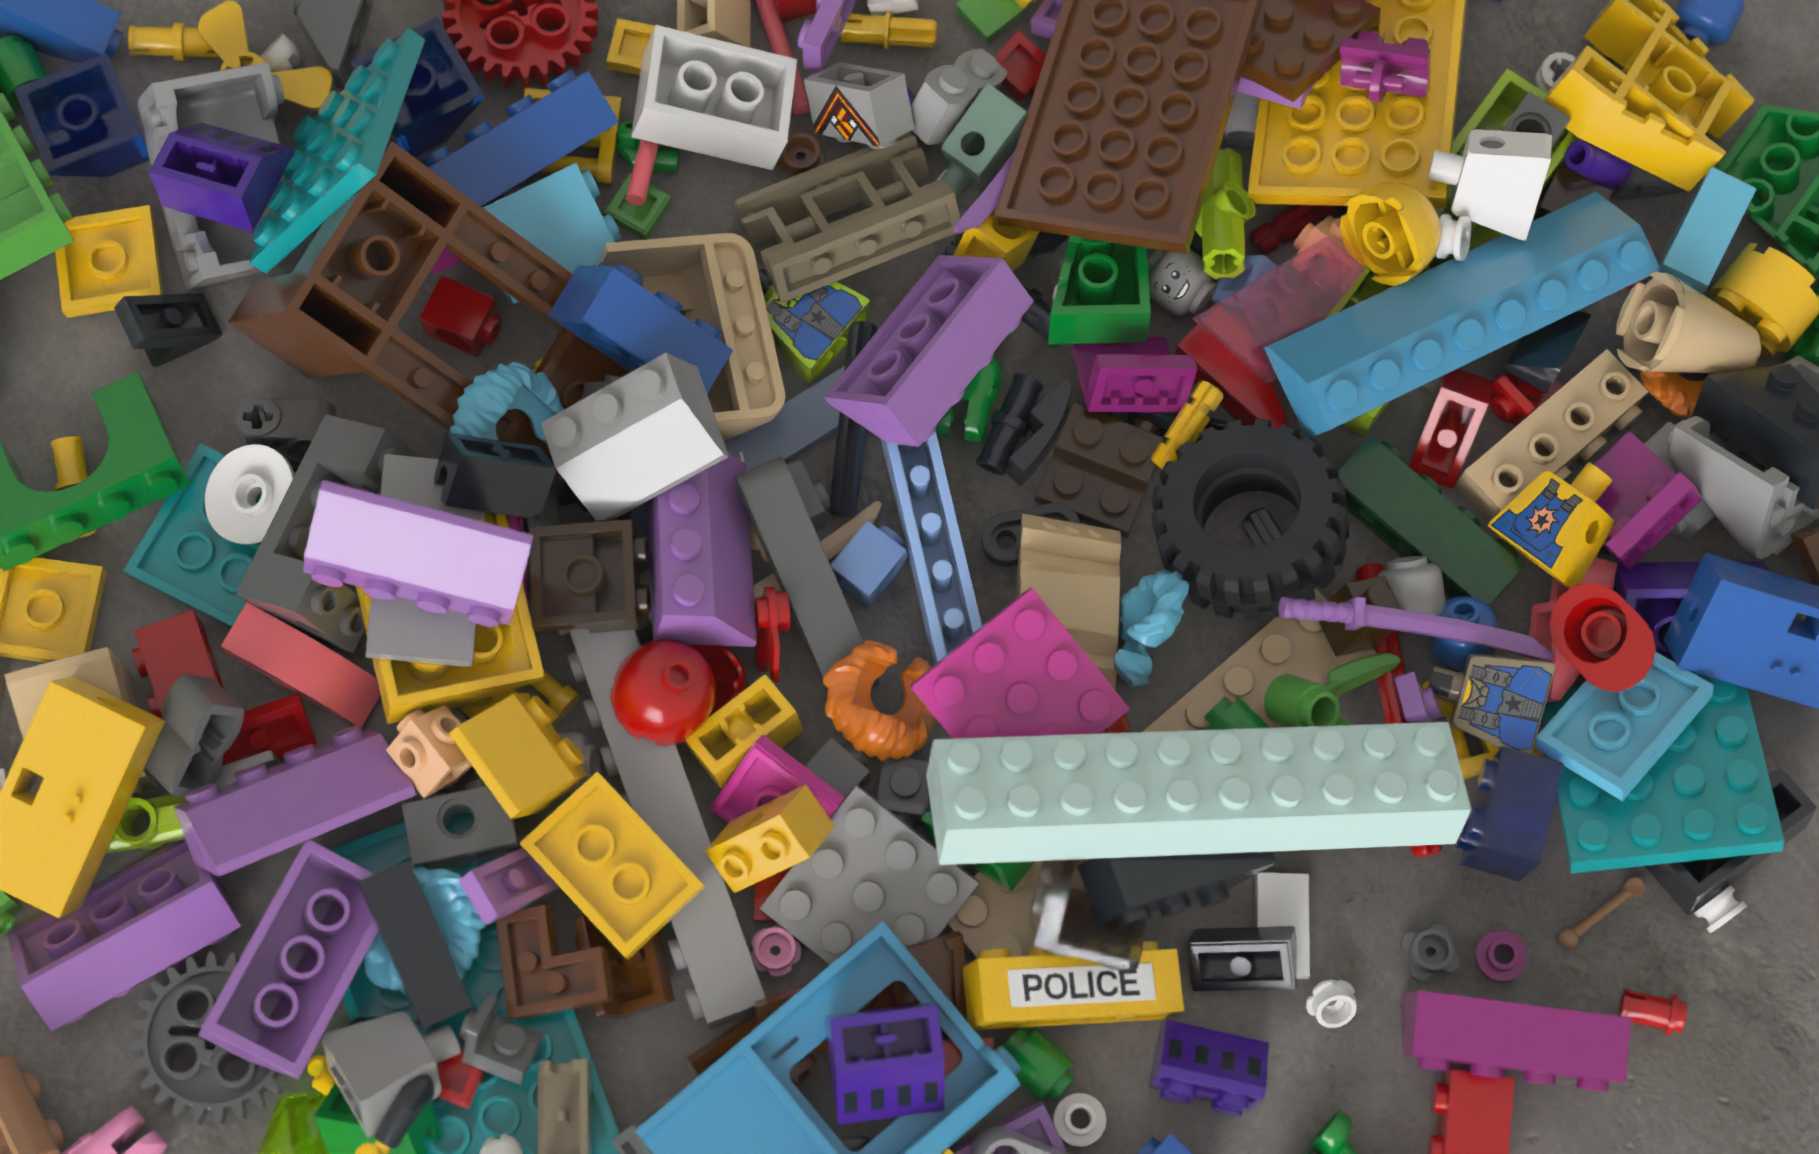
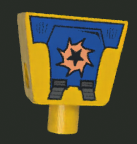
(1558, 523)

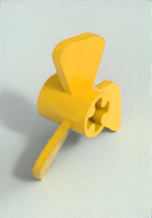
(226, 34)

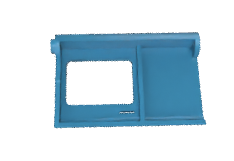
(754, 1108)

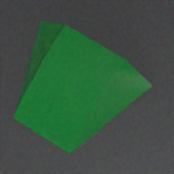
(1782, 161)

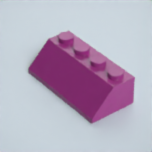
(1516, 1038)

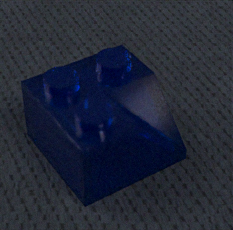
(438, 94)
(83, 121)
(1514, 816)

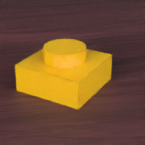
(628, 46)

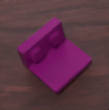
(1134, 376)
(1642, 499)

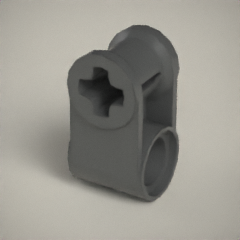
(287, 423)

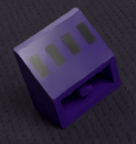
(218, 174)
(886, 1062)
(1209, 1067)

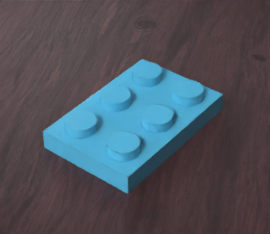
(1625, 732)

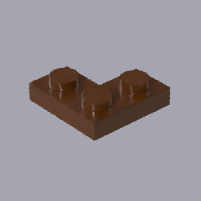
(540, 979)

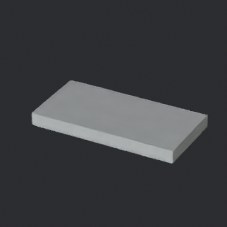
(399, 626)

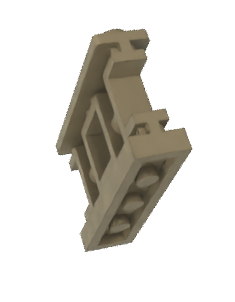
(820, 253)

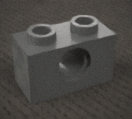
(436, 848)

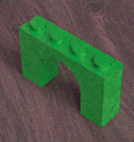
(134, 473)

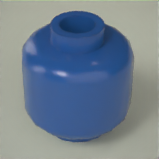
(1708, 19)
(1465, 608)

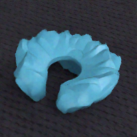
(505, 389)
(1147, 620)
(454, 917)

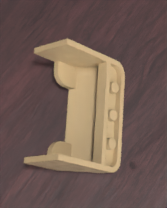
(720, 284)

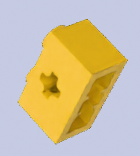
(739, 724)
(770, 838)

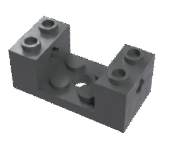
(275, 581)

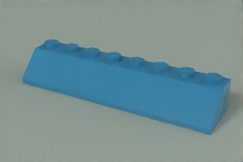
(1459, 312)

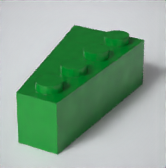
(1101, 294)

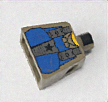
(1497, 697)

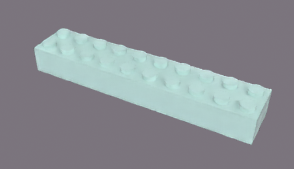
(1195, 792)

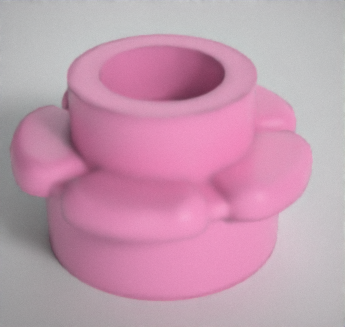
(768, 938)

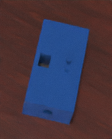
(1749, 630)

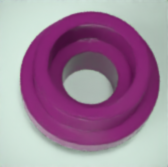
(1490, 966)

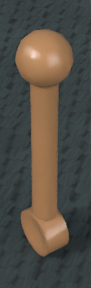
(1632, 888)

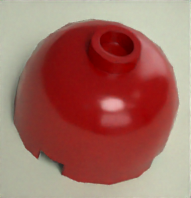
(663, 692)

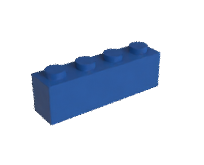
(527, 140)

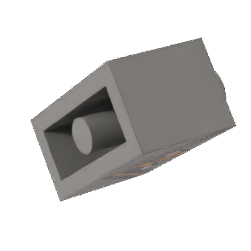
(859, 104)

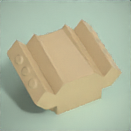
(1078, 579)

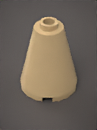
(1681, 330)

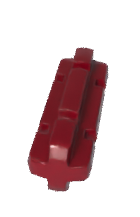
(1288, 226)

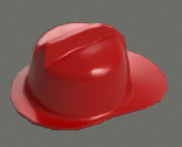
(1602, 636)

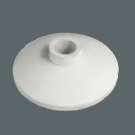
(234, 491)

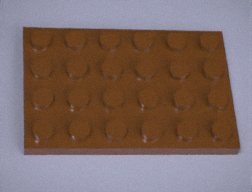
(1128, 120)

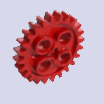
(522, 22)

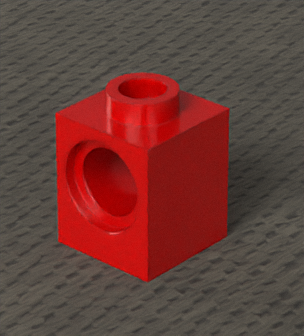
(461, 317)

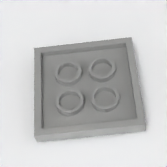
(864, 875)

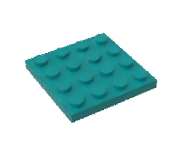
(337, 150)
(1694, 804)

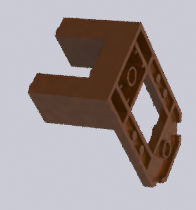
(365, 270)

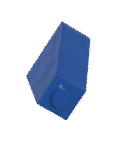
(62, 27)

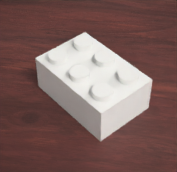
(714, 97)

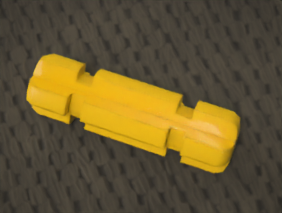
(1188, 422)

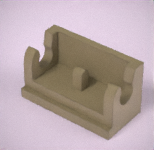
(565, 1107)

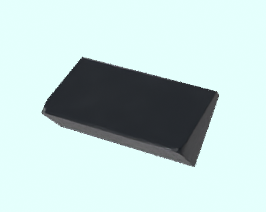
(1544, 352)
(1243, 958)

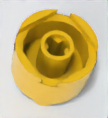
(1769, 295)

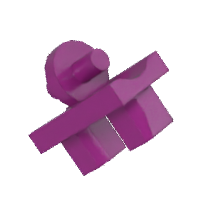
(1385, 66)

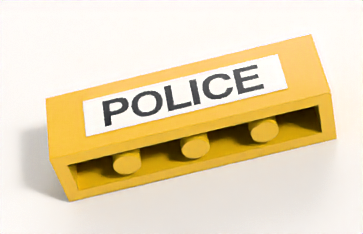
(1069, 989)

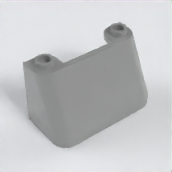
(233, 100)
(1752, 505)

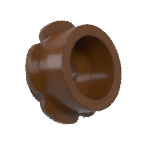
(800, 144)

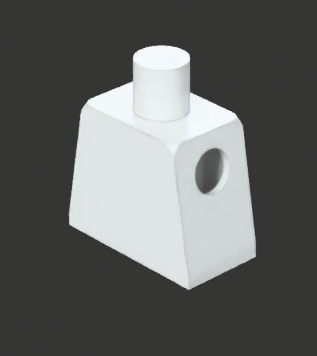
(1496, 178)

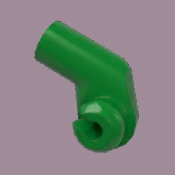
(666, 159)

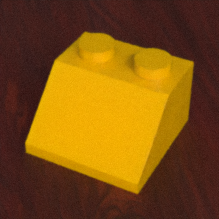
(520, 754)

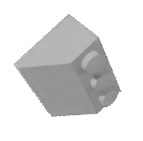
(636, 437)

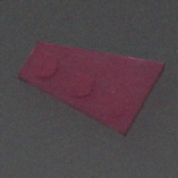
(1281, 303)

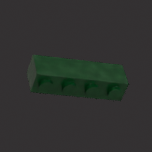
(1419, 521)

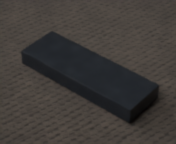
(414, 944)

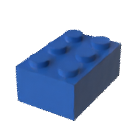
(632, 324)

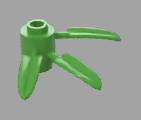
(1305, 703)

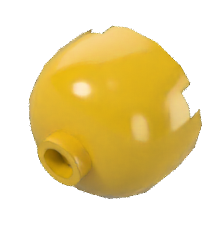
(1391, 231)

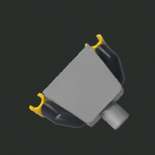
(383, 1073)

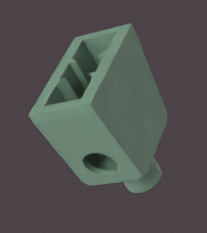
(987, 128)

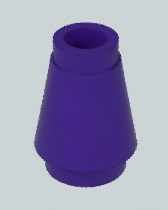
(1597, 164)

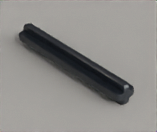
(849, 438)

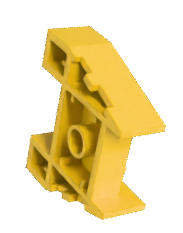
(1659, 101)

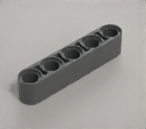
(799, 564)

